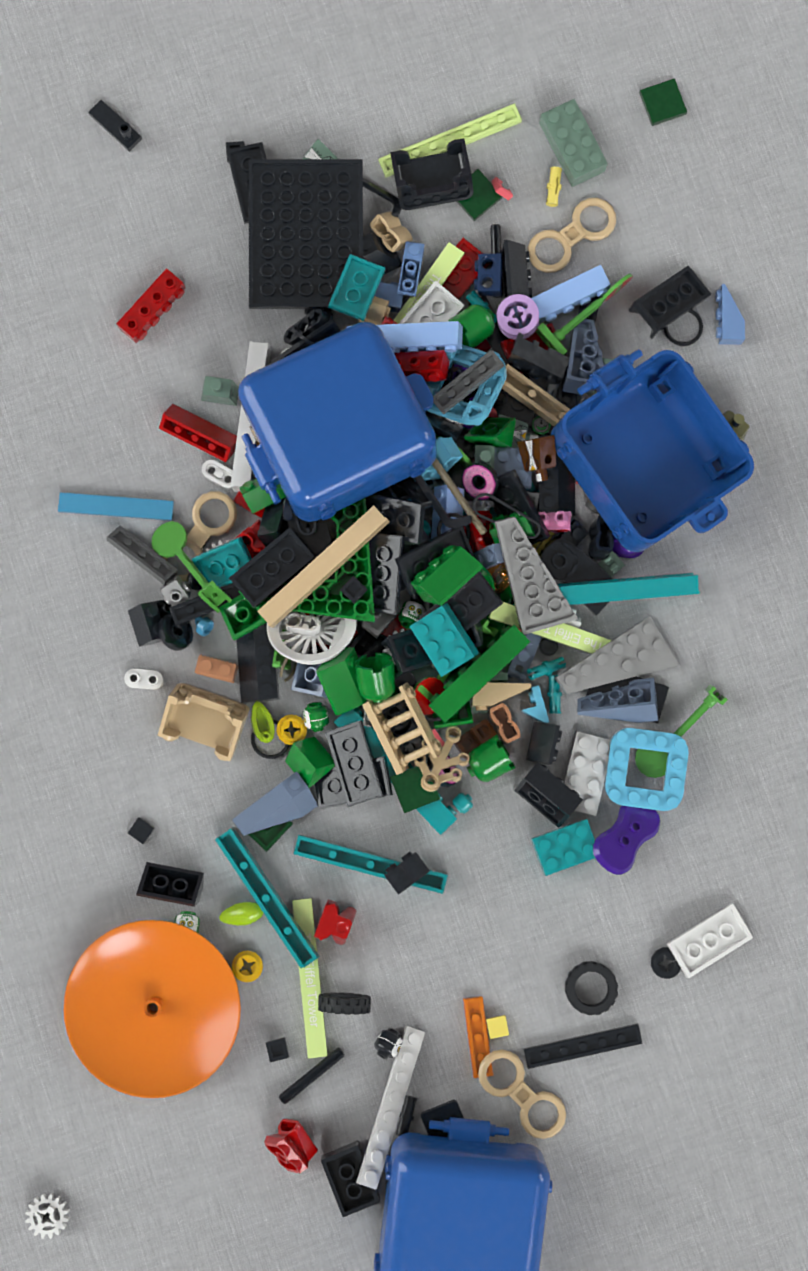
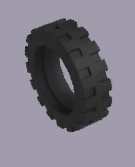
(612, 987)
(344, 1003)

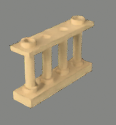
(389, 742)

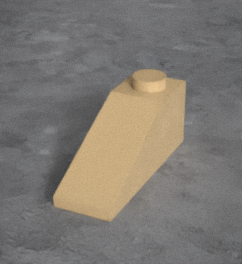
(496, 693)

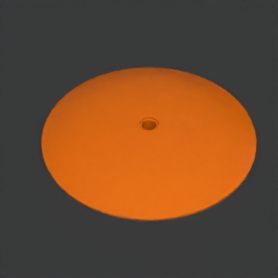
(142, 1048)

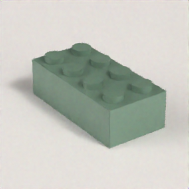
(573, 142)

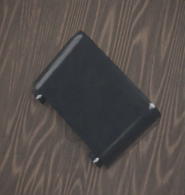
(433, 178)

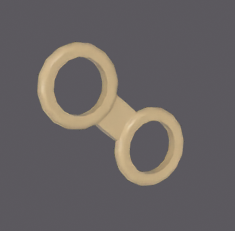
(572, 235)
(200, 533)
(522, 1094)

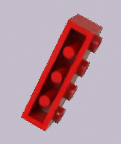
(151, 306)
(429, 364)
(198, 432)

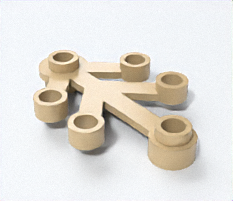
(441, 763)

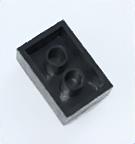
(342, 1171)

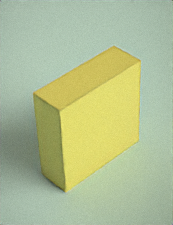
(497, 1026)

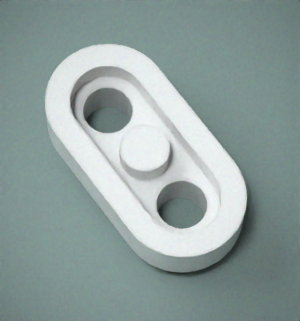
(220, 474)
(143, 679)

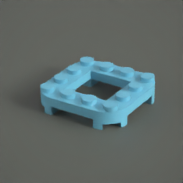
(477, 410)
(641, 797)

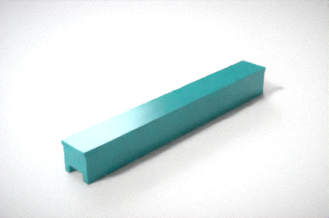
(630, 588)
(361, 861)
(267, 898)

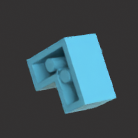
(447, 454)

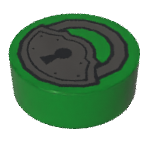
(540, 426)

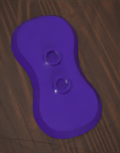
(619, 845)

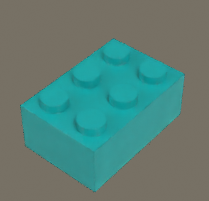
(444, 639)
(564, 847)

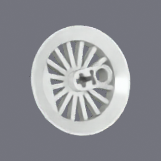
(307, 630)

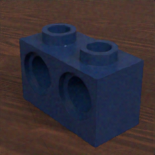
(493, 274)

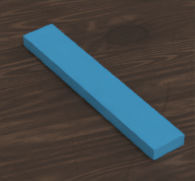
(116, 506)

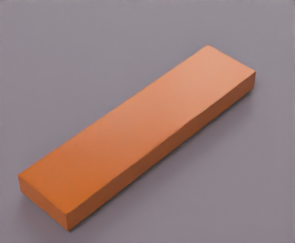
(477, 1033)

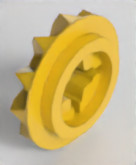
(296, 722)
(238, 963)

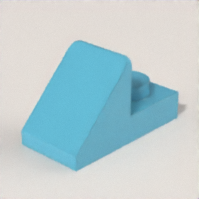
(537, 712)

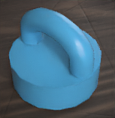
(204, 626)

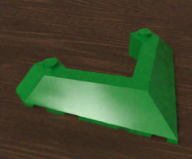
(328, 598)

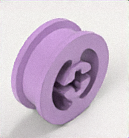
(530, 312)

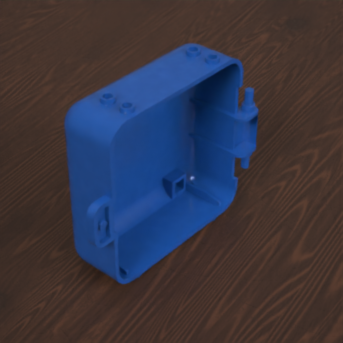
(336, 422)
(651, 449)
(463, 1201)

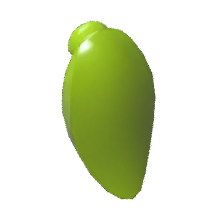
(262, 723)
(241, 914)

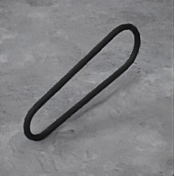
(508, 506)

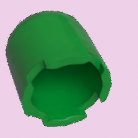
(477, 324)
(375, 676)
(489, 760)

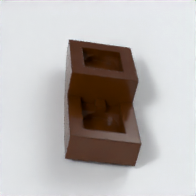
(475, 736)

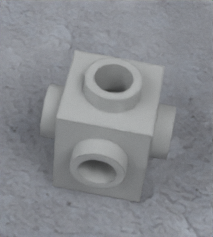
(176, 591)

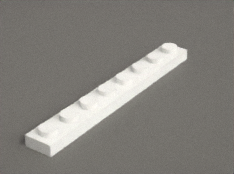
(390, 1108)

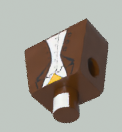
(538, 455)

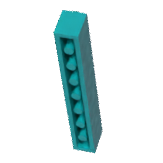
(435, 813)

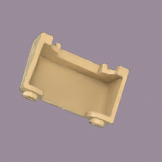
(204, 719)

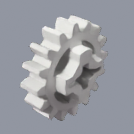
(40, 1212)

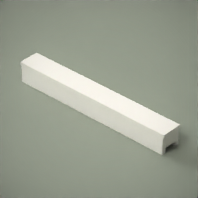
(258, 357)

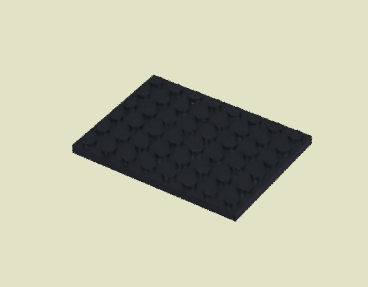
(302, 229)

